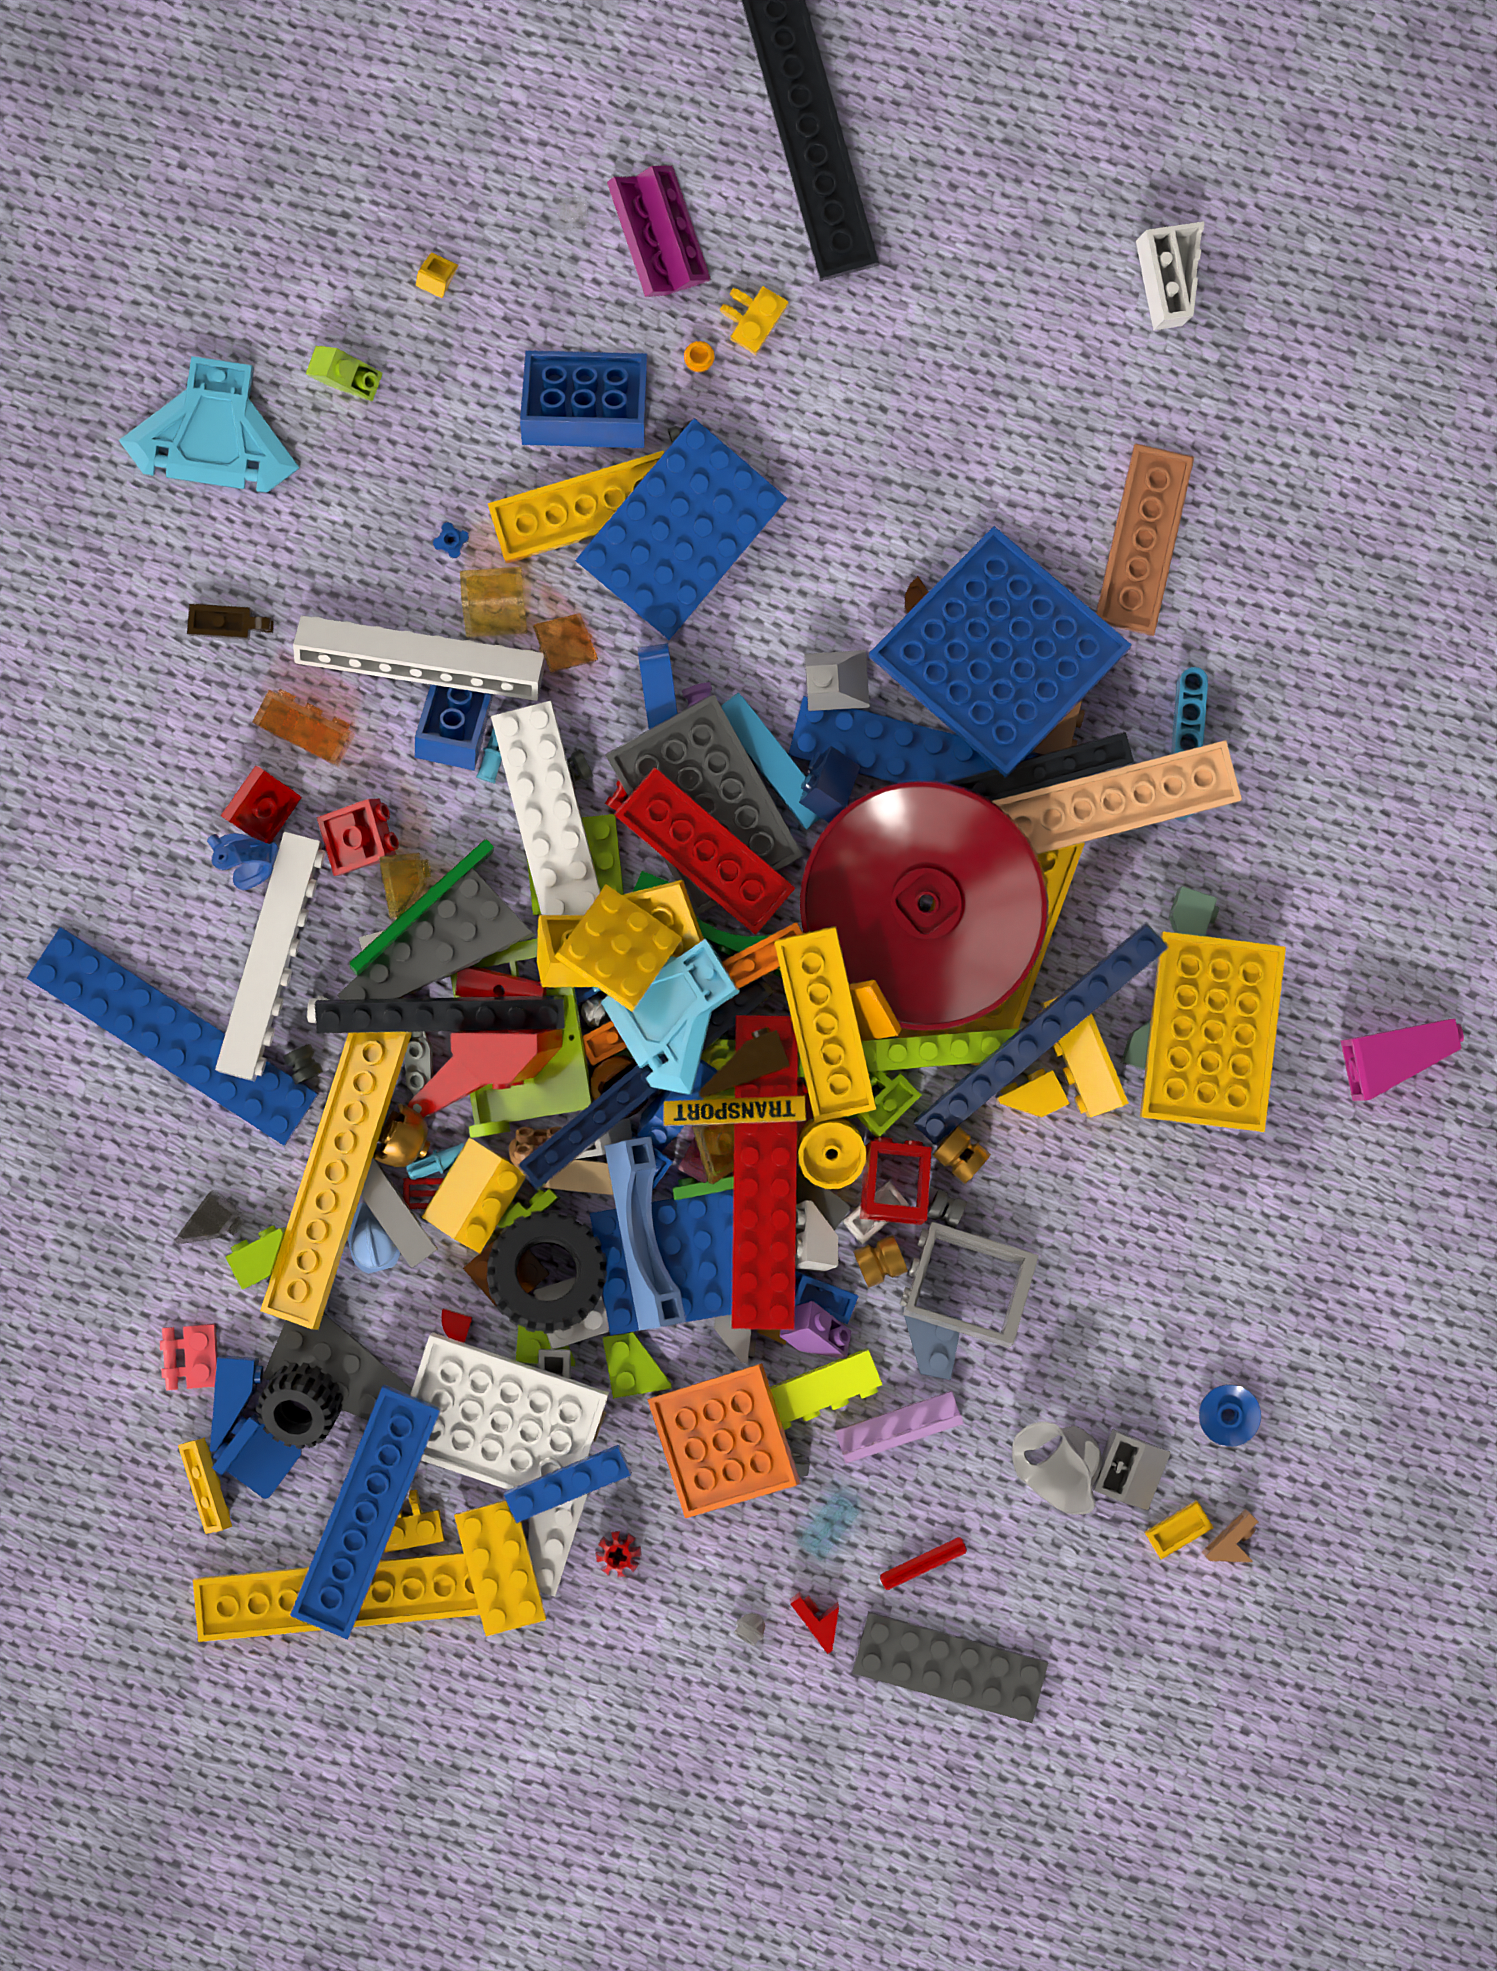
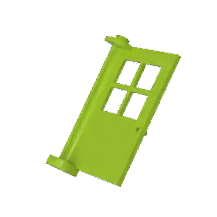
(557, 1088)

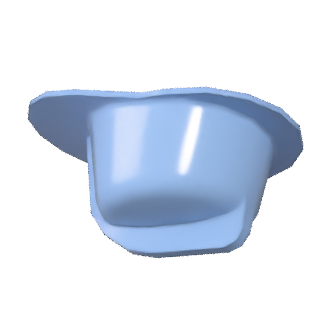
(369, 1242)

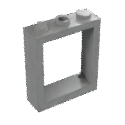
(1018, 1297)

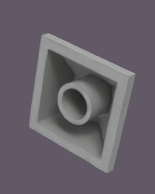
(837, 680)

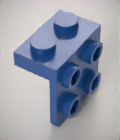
(256, 1457)

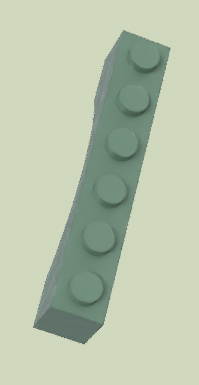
(1191, 916)

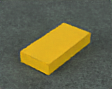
(1178, 1529)

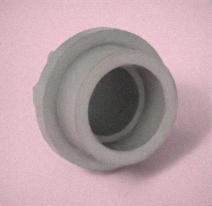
(750, 1628)

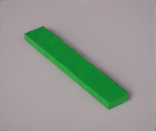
(402, 923)

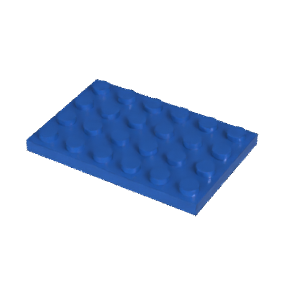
(681, 529)
(694, 1246)

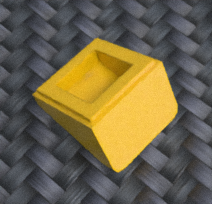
(436, 274)

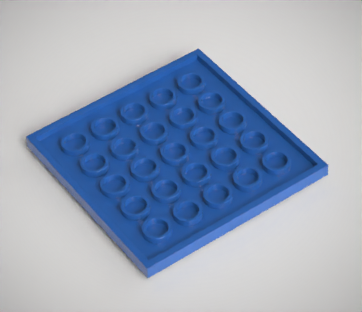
(1000, 651)

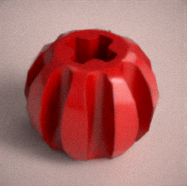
(611, 1546)

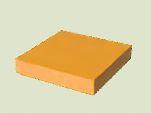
(873, 1012)

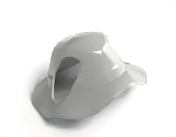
(1067, 1473)

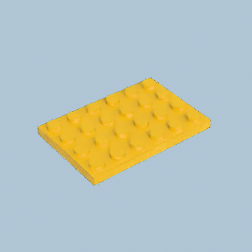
(1213, 1032)

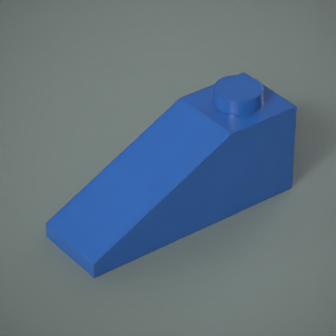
(653, 1117)
(234, 1387)

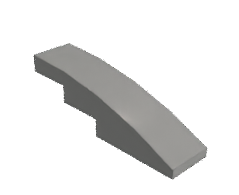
(396, 1216)

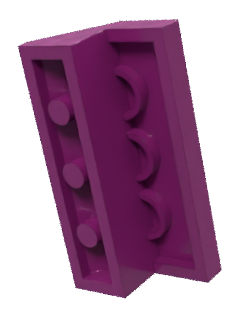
(659, 231)

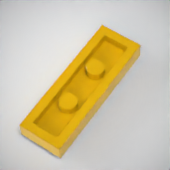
(205, 1485)

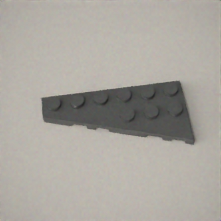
(446, 939)
(340, 1355)

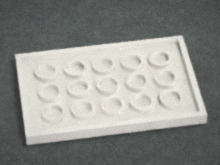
(502, 1415)

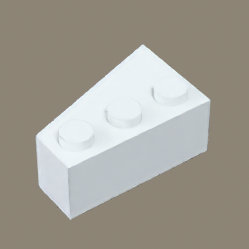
(1169, 272)

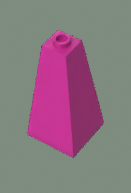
(1390, 1057)

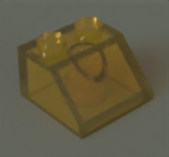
(493, 601)

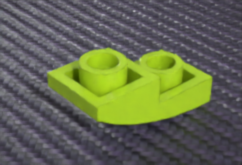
(540, 1201)

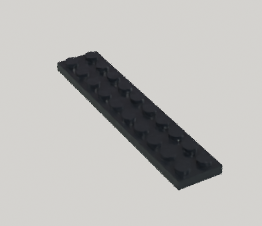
(811, 136)

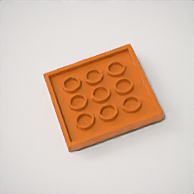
(723, 1441)

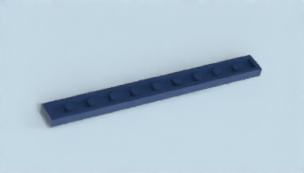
(1041, 1033)
(627, 1095)

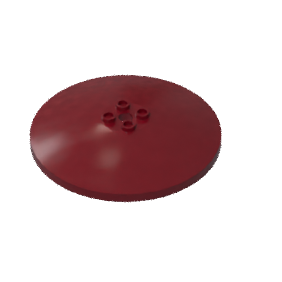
(941, 843)

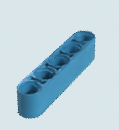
(1195, 699)
(769, 757)

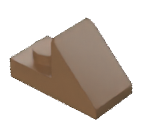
(1225, 1545)

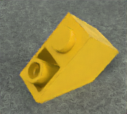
(1037, 1096)

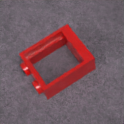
(889, 1212)

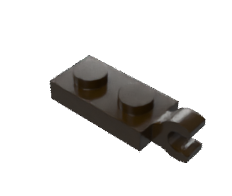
(225, 622)

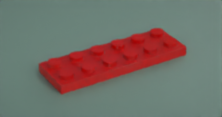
(704, 851)

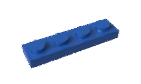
(567, 1483)

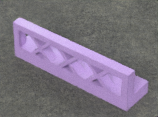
(899, 1427)

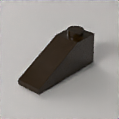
(753, 1060)

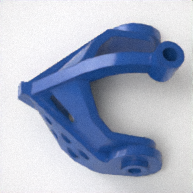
(254, 855)

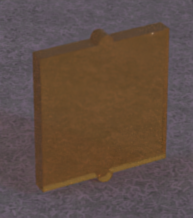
(565, 642)

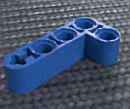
(657, 683)

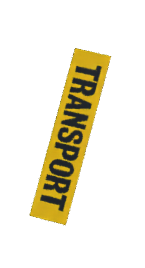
(734, 1110)

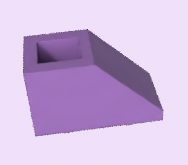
(817, 1332)

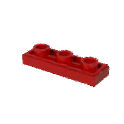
(487, 983)

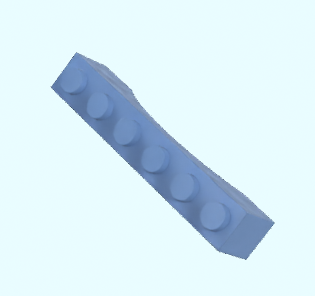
(653, 1290)

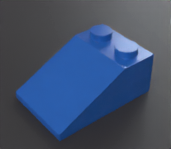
(452, 726)

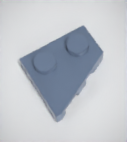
(933, 1347)

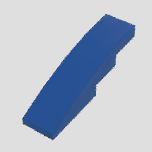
(832, 1299)

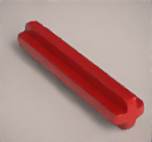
(923, 1563)

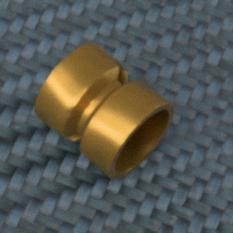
(953, 1146)
(880, 1261)

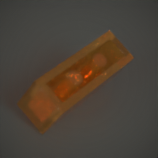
(304, 726)

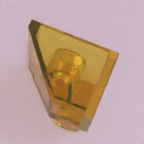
(403, 880)
(716, 1149)

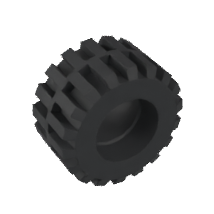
(288, 1421)

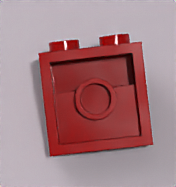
(357, 835)

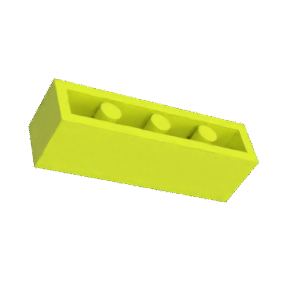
(826, 1387)

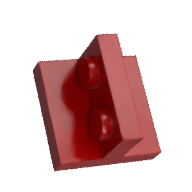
(261, 805)

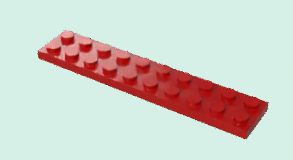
(765, 1195)

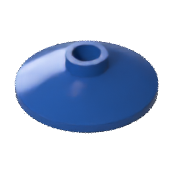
(1244, 1421)

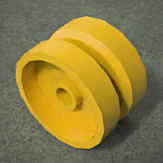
(836, 1169)

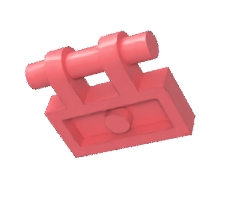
(200, 1356)

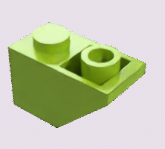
(343, 372)
(256, 1260)

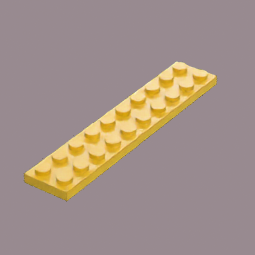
(334, 1176)
(399, 1593)

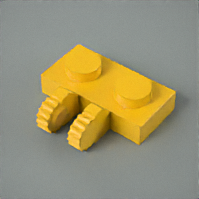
(758, 320)
(416, 1529)

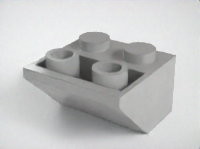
(1130, 1469)

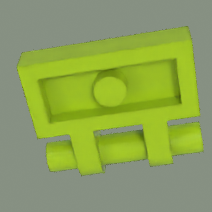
(890, 1103)

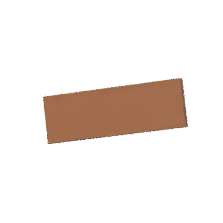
(1144, 539)

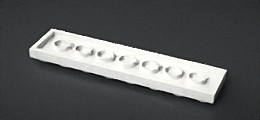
(547, 809)

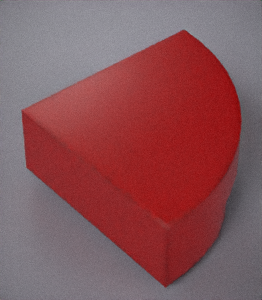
(455, 1325)

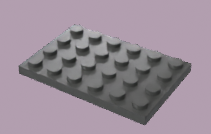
(711, 766)

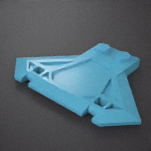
(212, 432)
(674, 1016)

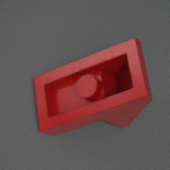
(822, 1626)

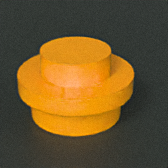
(699, 356)

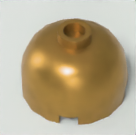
(403, 1138)

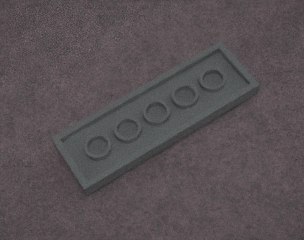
(950, 1667)

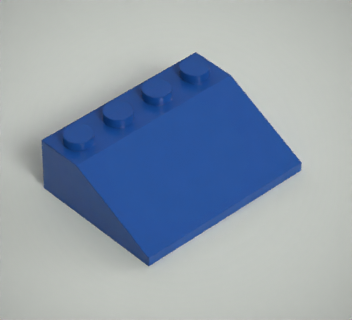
(584, 399)

